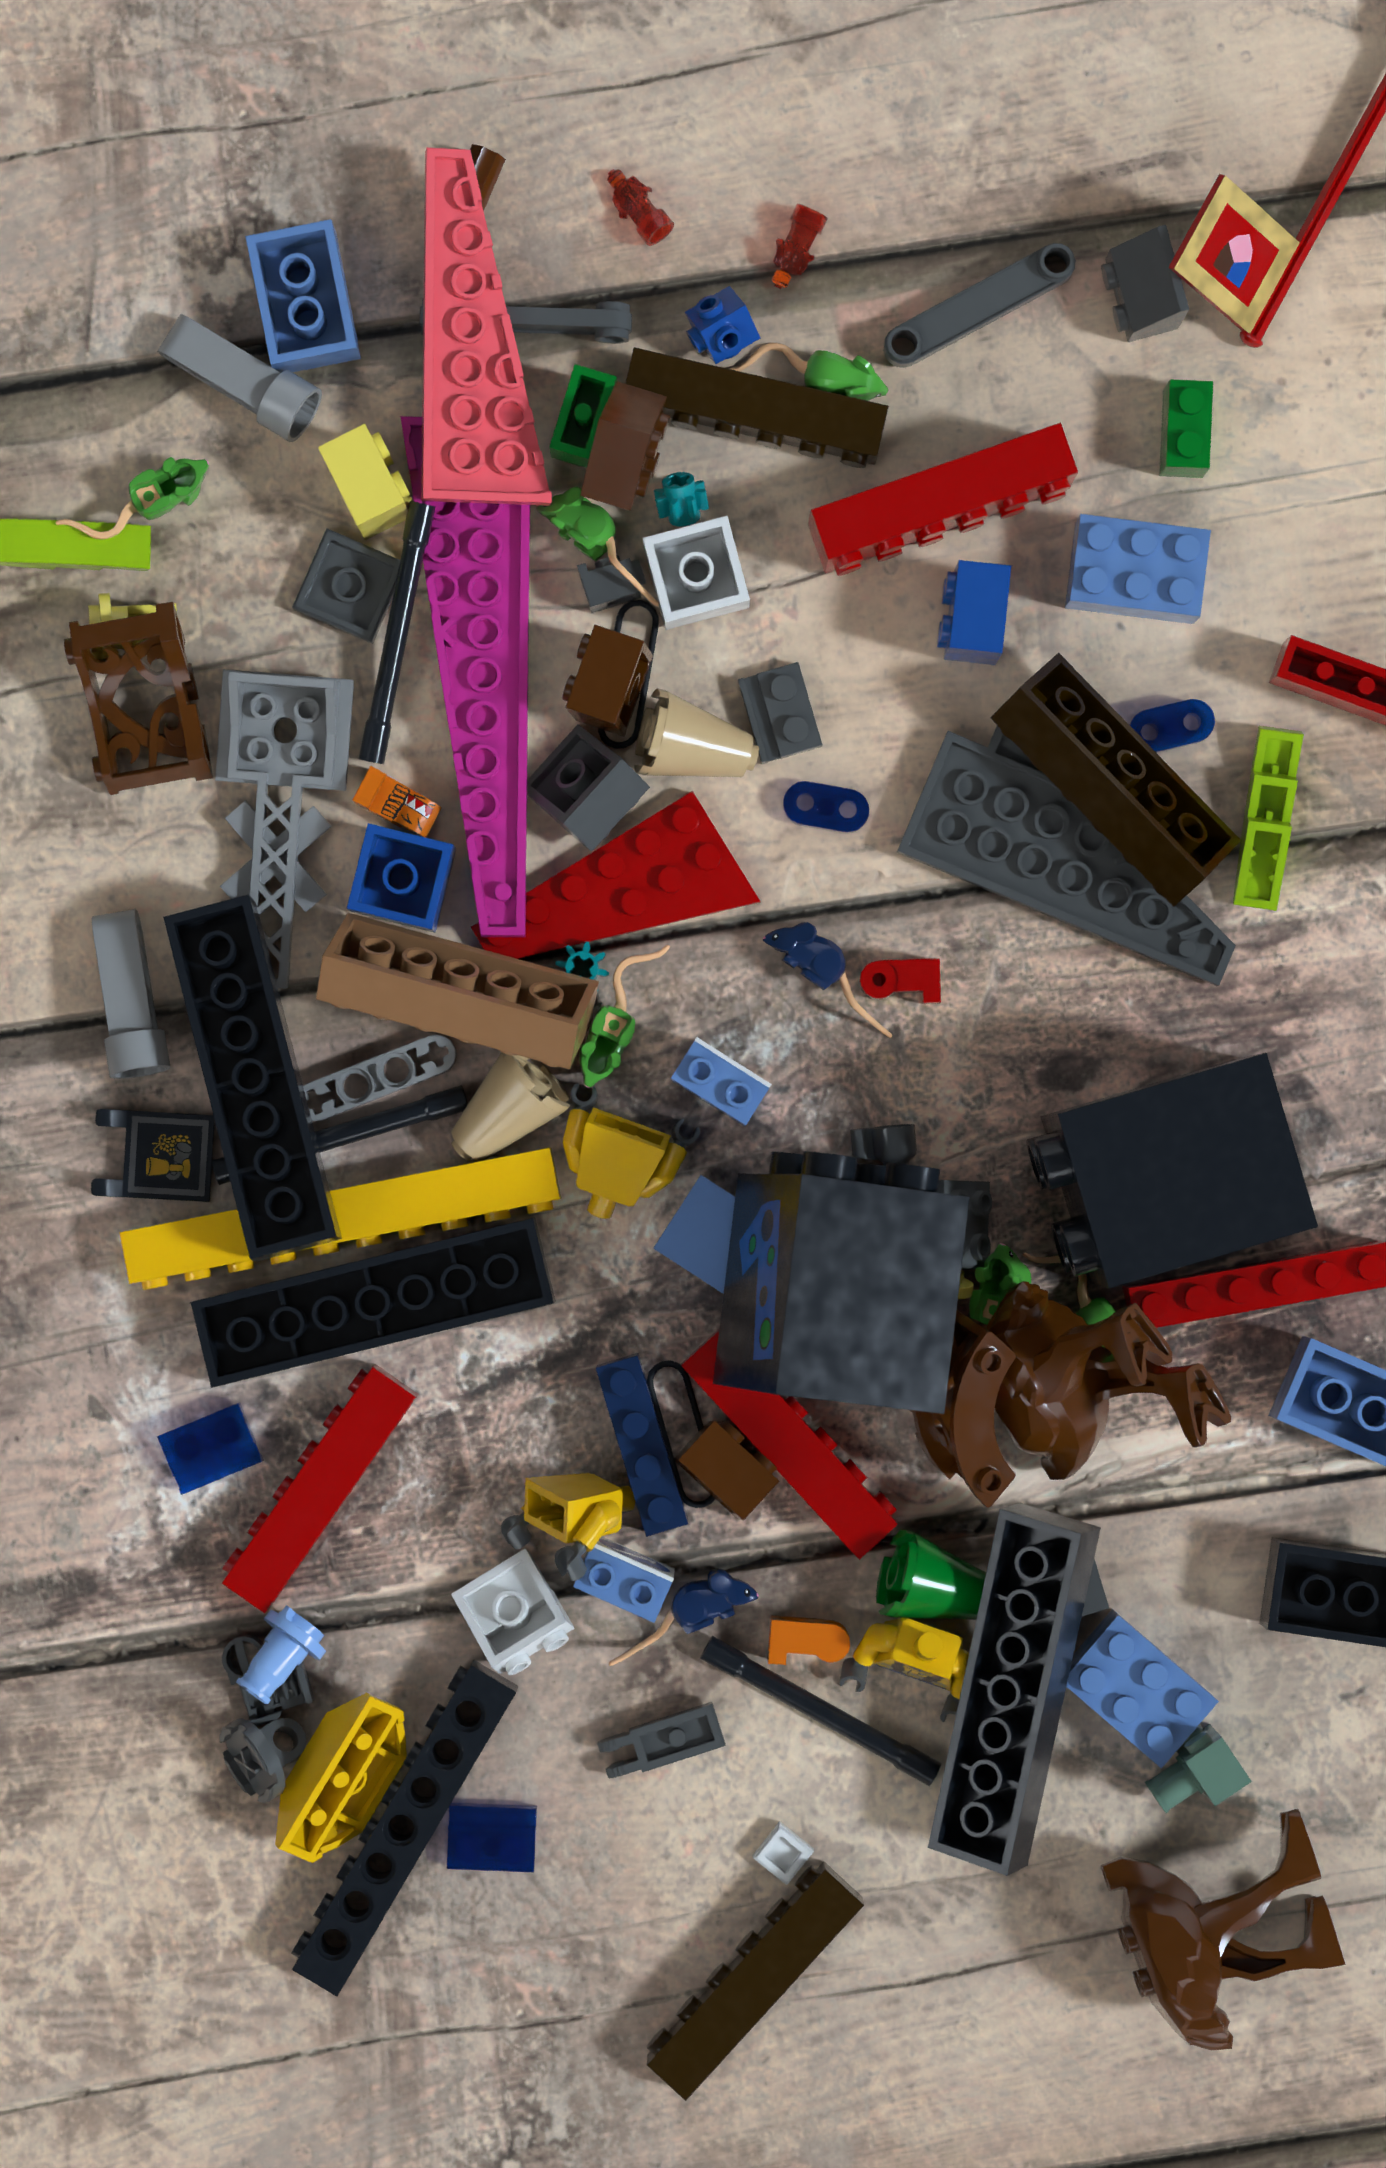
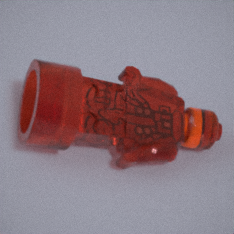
(632, 200)
(793, 254)

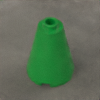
(927, 1581)

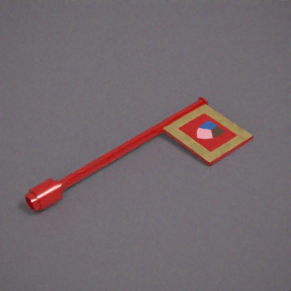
(1245, 257)

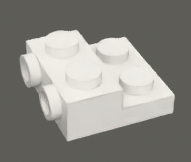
(513, 1613)

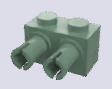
(1201, 1766)

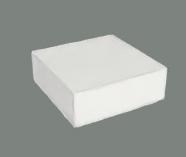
(783, 1853)

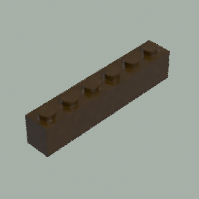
(761, 408)
(753, 1980)

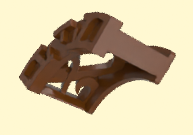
(161, 640)
(965, 1435)

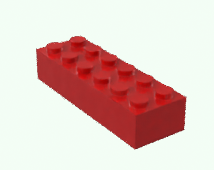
(942, 499)

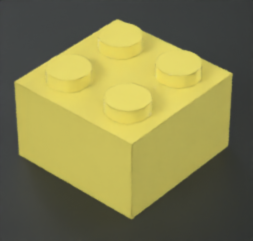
(362, 476)

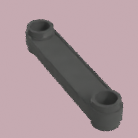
(979, 305)
(608, 321)

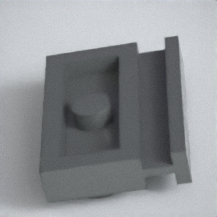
(780, 712)

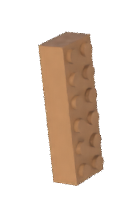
(457, 990)

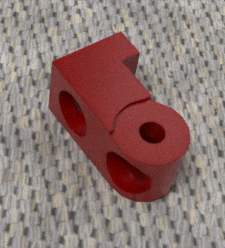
(887, 977)

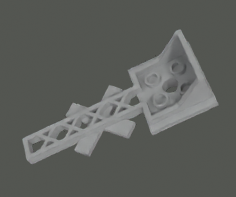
(313, 759)

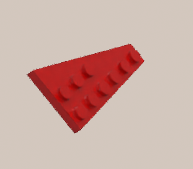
(642, 879)

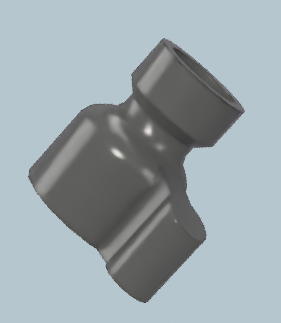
(885, 1143)

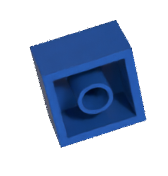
(977, 612)
(401, 878)

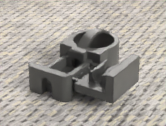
(292, 1692)

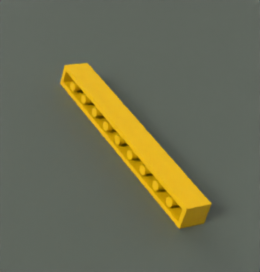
(362, 1215)

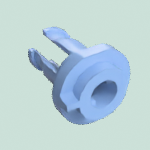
(283, 1650)

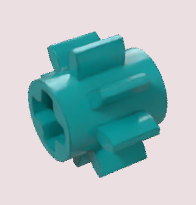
(681, 499)
(585, 957)

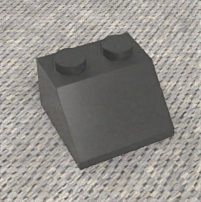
(1145, 289)
(585, 787)

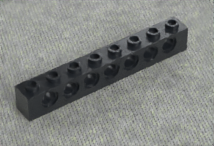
(332, 1966)

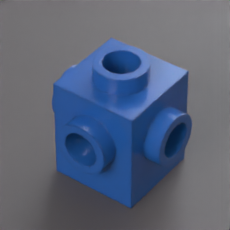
(721, 325)

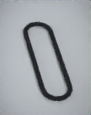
(655, 624)
(700, 1504)

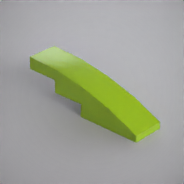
(48, 546)
(1267, 818)

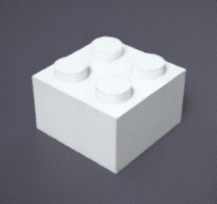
(696, 572)

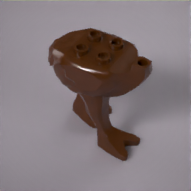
(1063, 1377)
(1188, 1943)

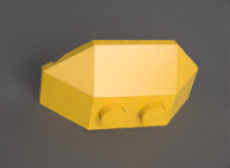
(341, 1777)

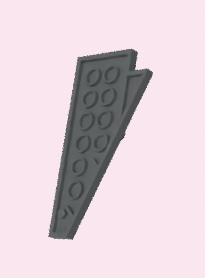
(1016, 835)

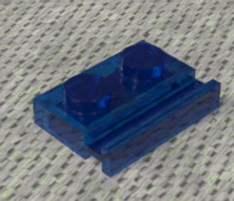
(210, 1448)
(491, 1837)

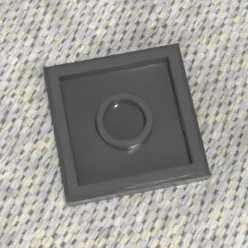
(348, 586)

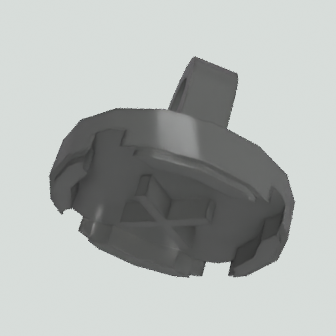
(254, 1757)

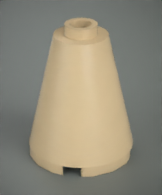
(691, 742)
(507, 1106)

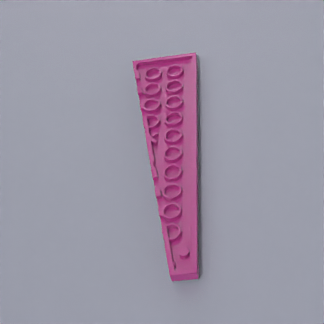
(481, 633)

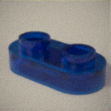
(1170, 726)
(825, 808)

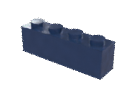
(642, 1444)

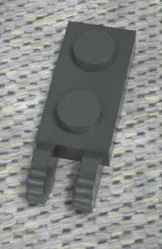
(666, 1740)

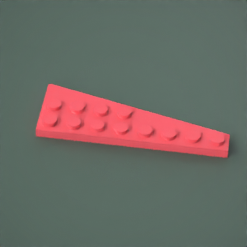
(474, 396)

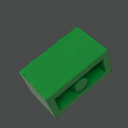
(580, 415)
(1186, 428)

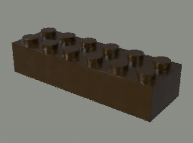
(1115, 779)

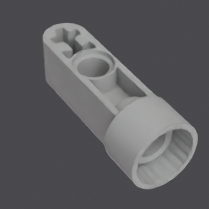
(279, 399)
(134, 1040)

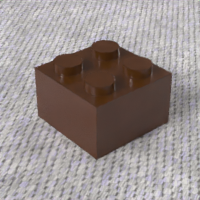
(625, 446)
(607, 680)
(728, 1469)

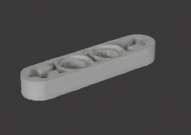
(374, 1073)

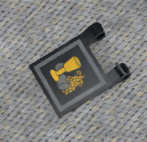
(164, 1155)

